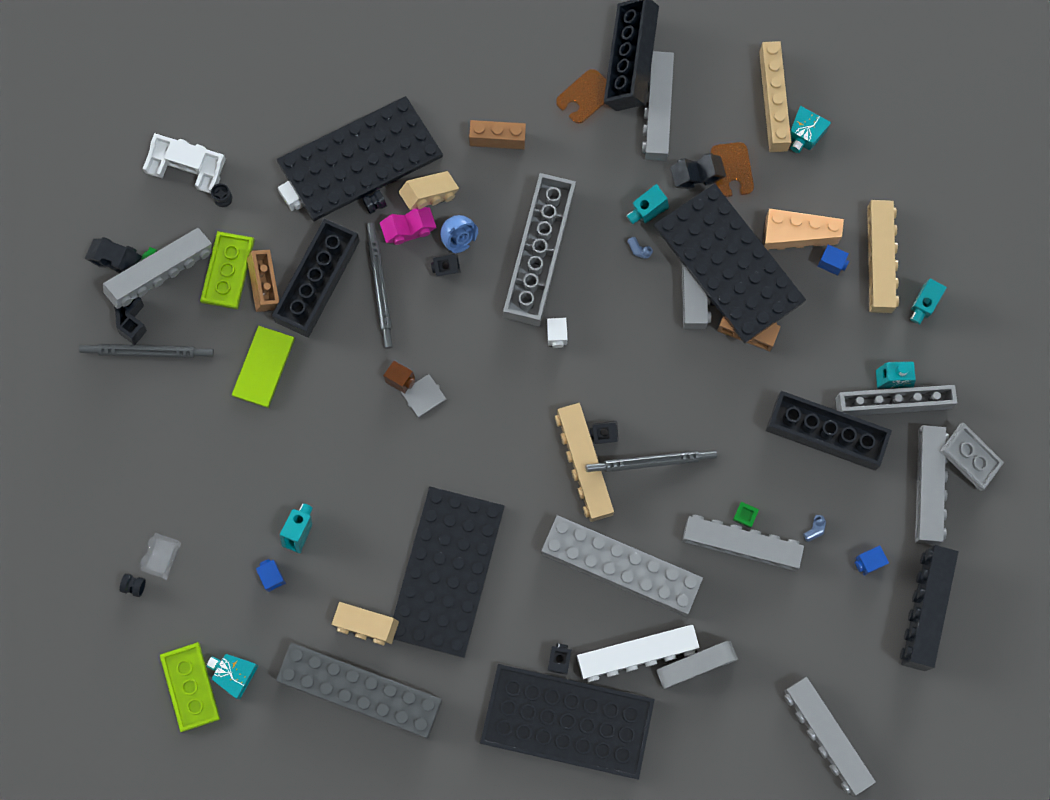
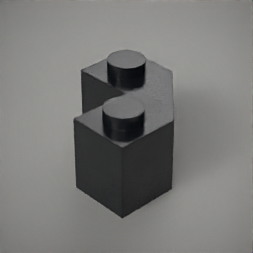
(707, 170)
(112, 255)
(127, 324)

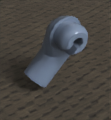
(639, 251)
(817, 529)

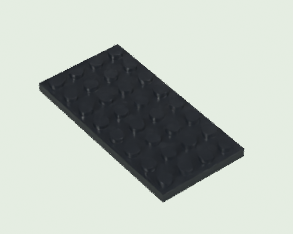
(359, 158)
(729, 263)
(447, 571)
(567, 721)

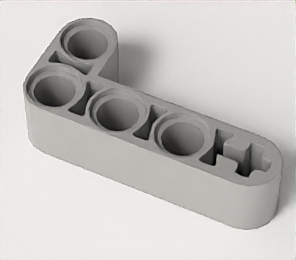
(697, 664)

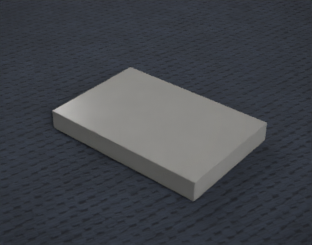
(971, 456)

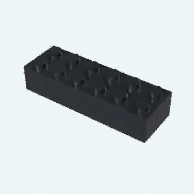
(631, 54)
(316, 278)
(829, 430)
(929, 608)

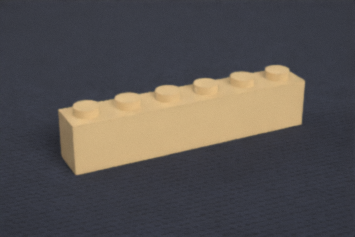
(775, 96)
(882, 256)
(582, 453)

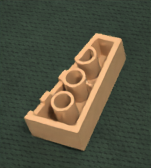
(798, 230)

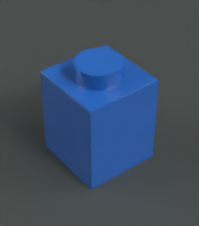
(833, 260)
(871, 560)
(270, 575)

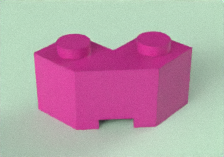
(407, 227)

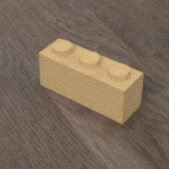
(428, 190)
(365, 624)

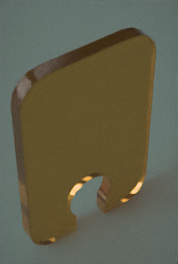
(587, 93)
(736, 166)

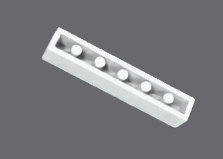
(638, 652)

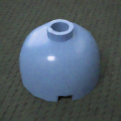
(458, 232)

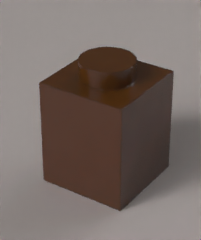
(399, 377)

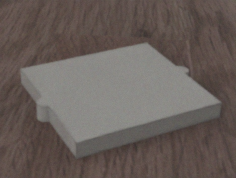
(424, 396)

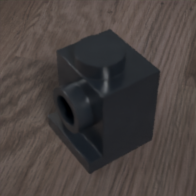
(454, 266)
(611, 427)
(556, 667)

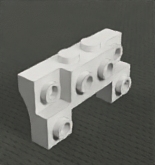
(186, 157)

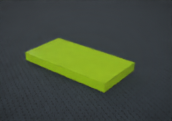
(227, 270)
(263, 367)
(190, 687)

